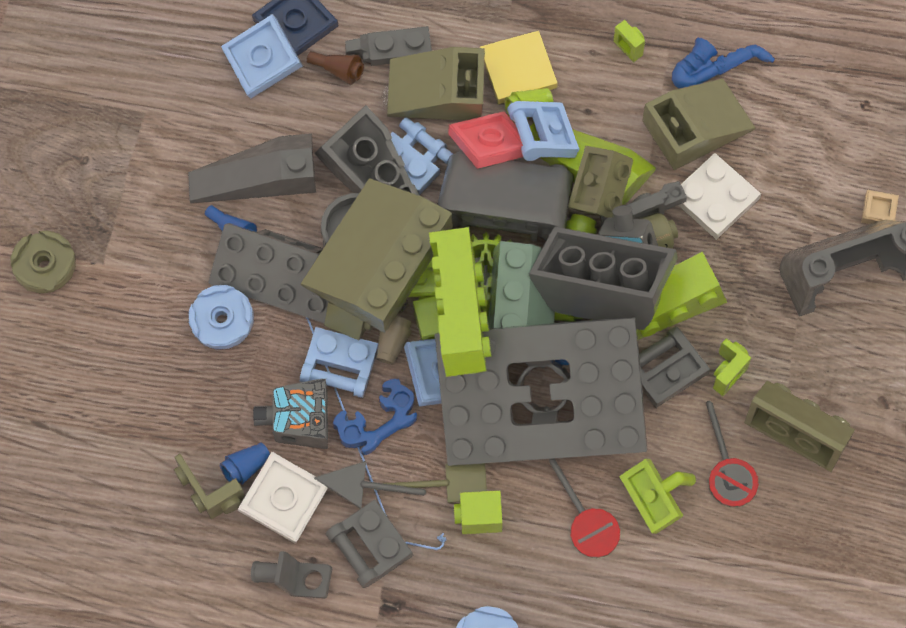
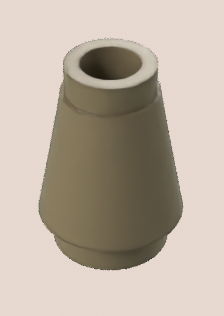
(393, 340)

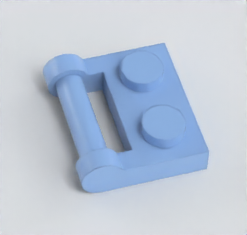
(552, 127)
(340, 353)

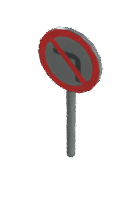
(731, 480)

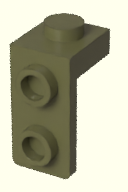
(224, 499)

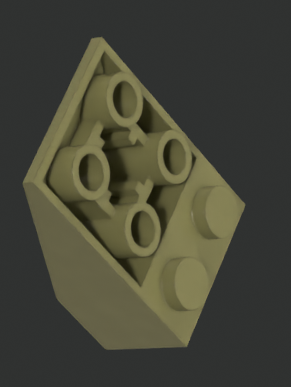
(437, 84)
(695, 121)

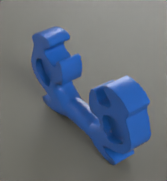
(352, 432)

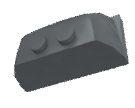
(601, 276)

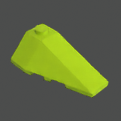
(640, 170)

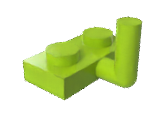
(653, 494)

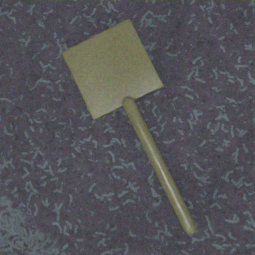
(458, 480)

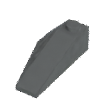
(363, 152)
(265, 170)

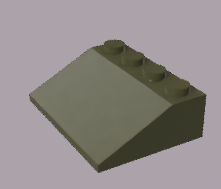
(377, 253)

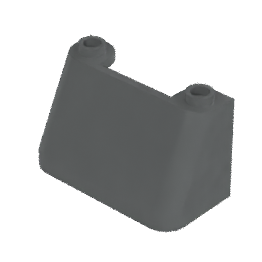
(507, 196)
(815, 264)

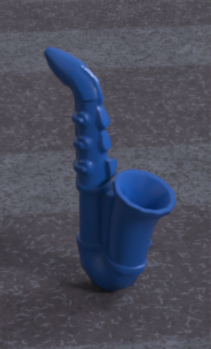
(698, 67)

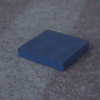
(301, 21)

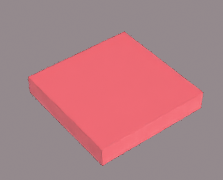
(487, 139)

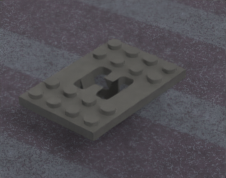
(601, 385)

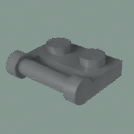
(675, 372)
(378, 536)

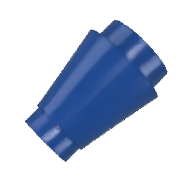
(244, 463)

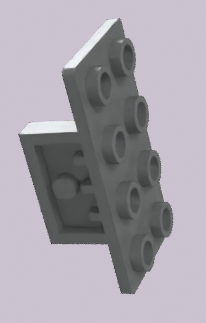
(268, 269)

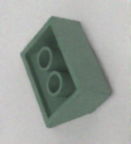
(513, 294)

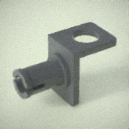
(291, 575)

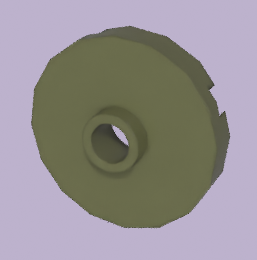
(38, 248)

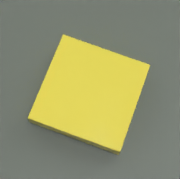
(518, 65)

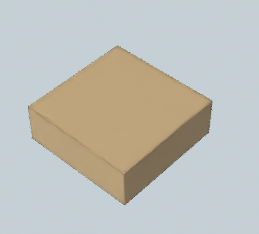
(879, 207)

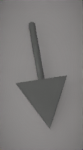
(350, 483)

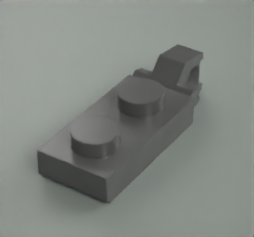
(384, 45)
(647, 204)

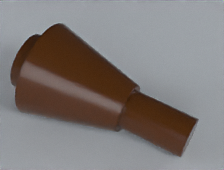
(345, 67)

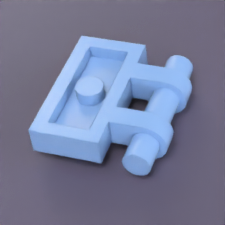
(418, 166)

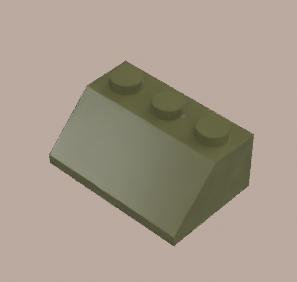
(799, 425)

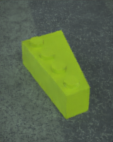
(686, 294)

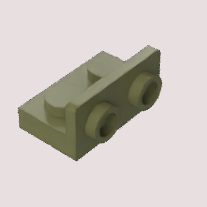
(600, 181)

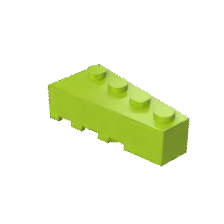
(459, 303)

